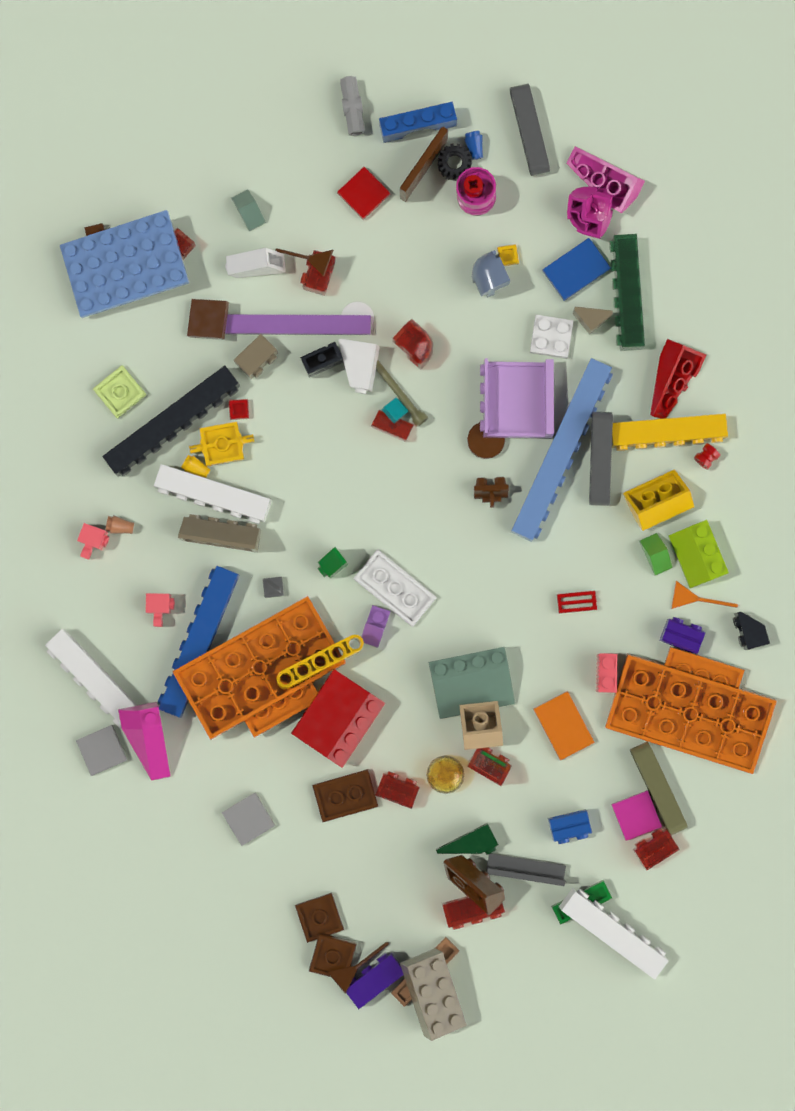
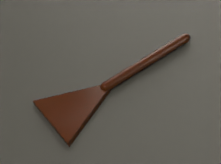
(319, 260)
(344, 976)

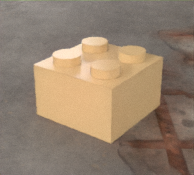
(481, 725)

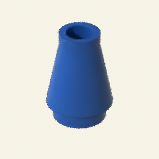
(474, 143)

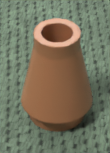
(118, 525)

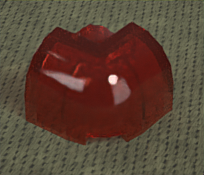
(415, 343)

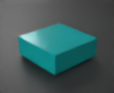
(395, 410)

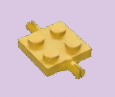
(221, 443)

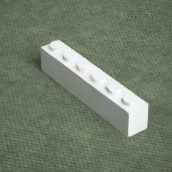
(213, 493)
(90, 674)
(613, 933)

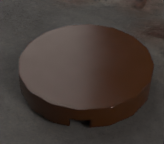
(484, 446)

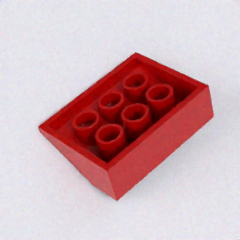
(338, 718)

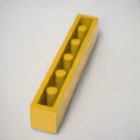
(669, 430)

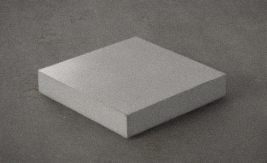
(101, 750)
(248, 819)

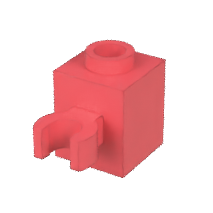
(92, 538)
(158, 605)

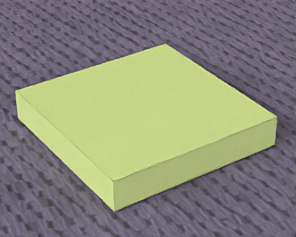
(119, 392)

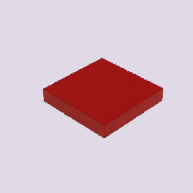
(363, 193)

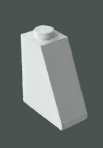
(255, 263)
(360, 363)

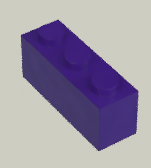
(374, 979)

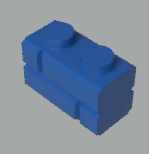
(569, 826)

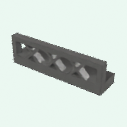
(526, 869)

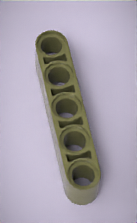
(658, 788)

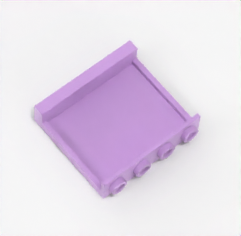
(517, 399)

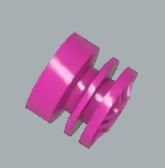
(485, 201)

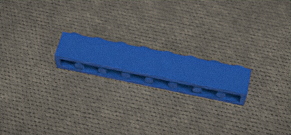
(200, 635)

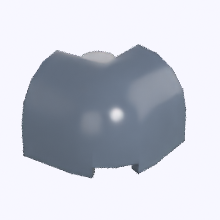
(489, 274)

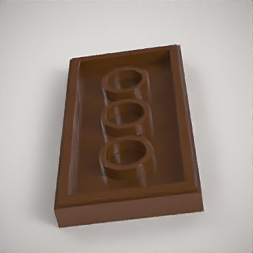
(423, 164)

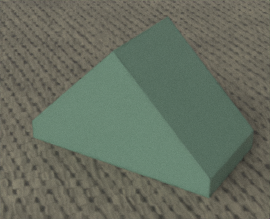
(248, 210)

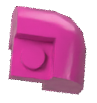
(590, 211)

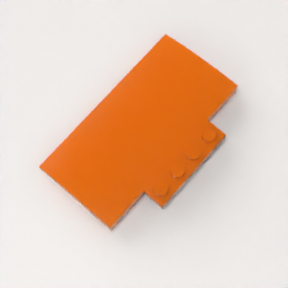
(240, 676)
(692, 708)

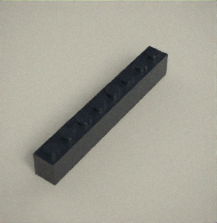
(171, 421)

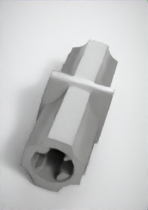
(352, 106)

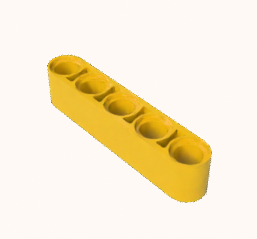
(312, 668)

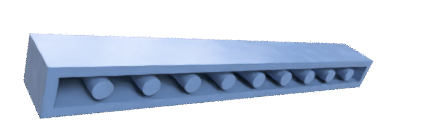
(561, 449)

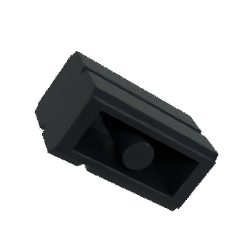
(322, 359)

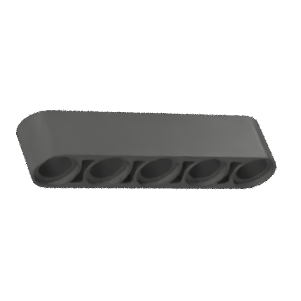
(529, 129)
(600, 458)

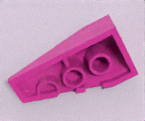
(606, 177)
(145, 733)

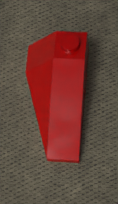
(674, 371)

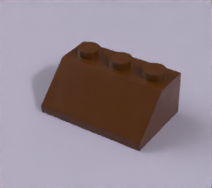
(474, 883)

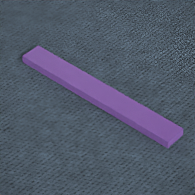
(298, 324)

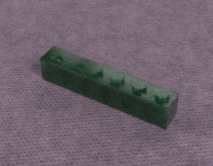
(628, 292)

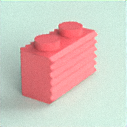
(606, 673)

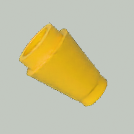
(195, 466)

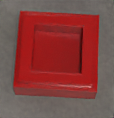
(239, 409)

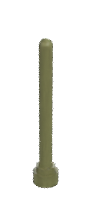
(417, 416)

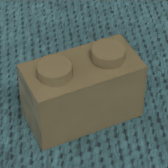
(256, 356)

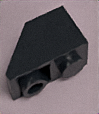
(751, 631)

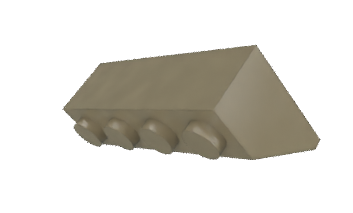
(220, 534)

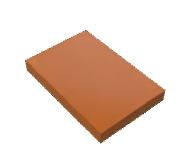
(563, 725)

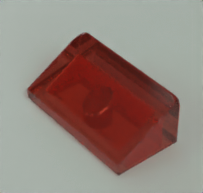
(399, 430)

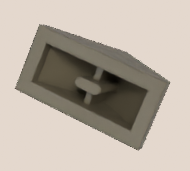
(591, 318)

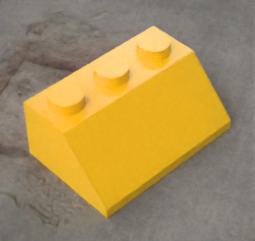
(659, 499)

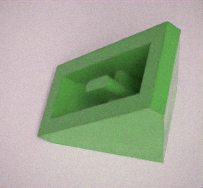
(656, 553)

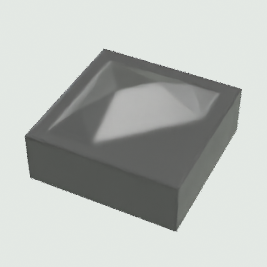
(273, 587)

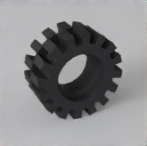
(454, 151)

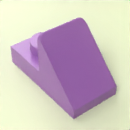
(375, 626)

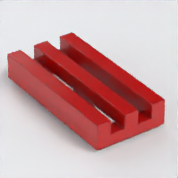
(576, 594)

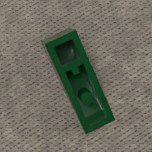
(473, 842)

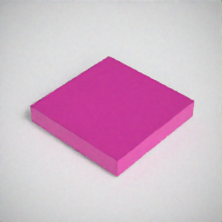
(636, 815)

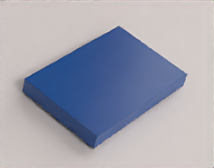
(576, 269)

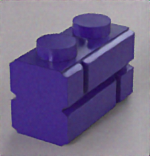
(682, 636)

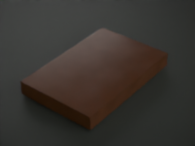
(345, 795)

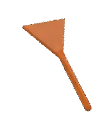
(684, 596)

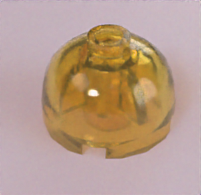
(445, 774)

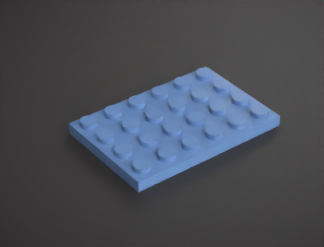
(124, 264)

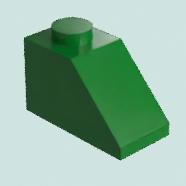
(332, 563)

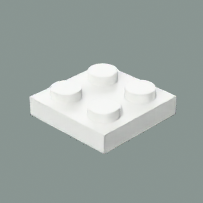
(551, 336)

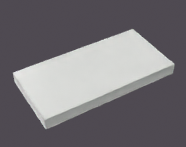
(395, 588)

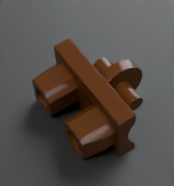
(491, 493)

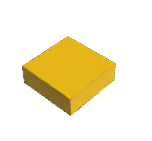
(508, 255)

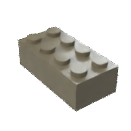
(433, 994)

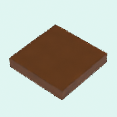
(208, 319)
(319, 916)
(331, 954)

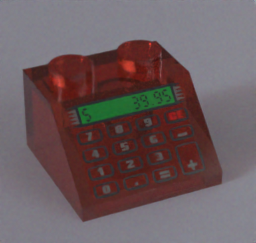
(489, 765)

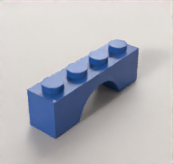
(432, 117)

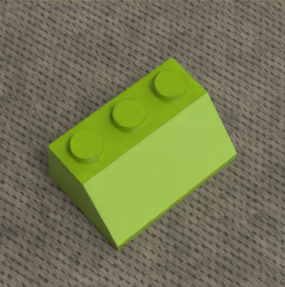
(698, 554)

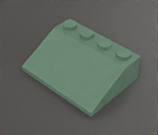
(471, 680)

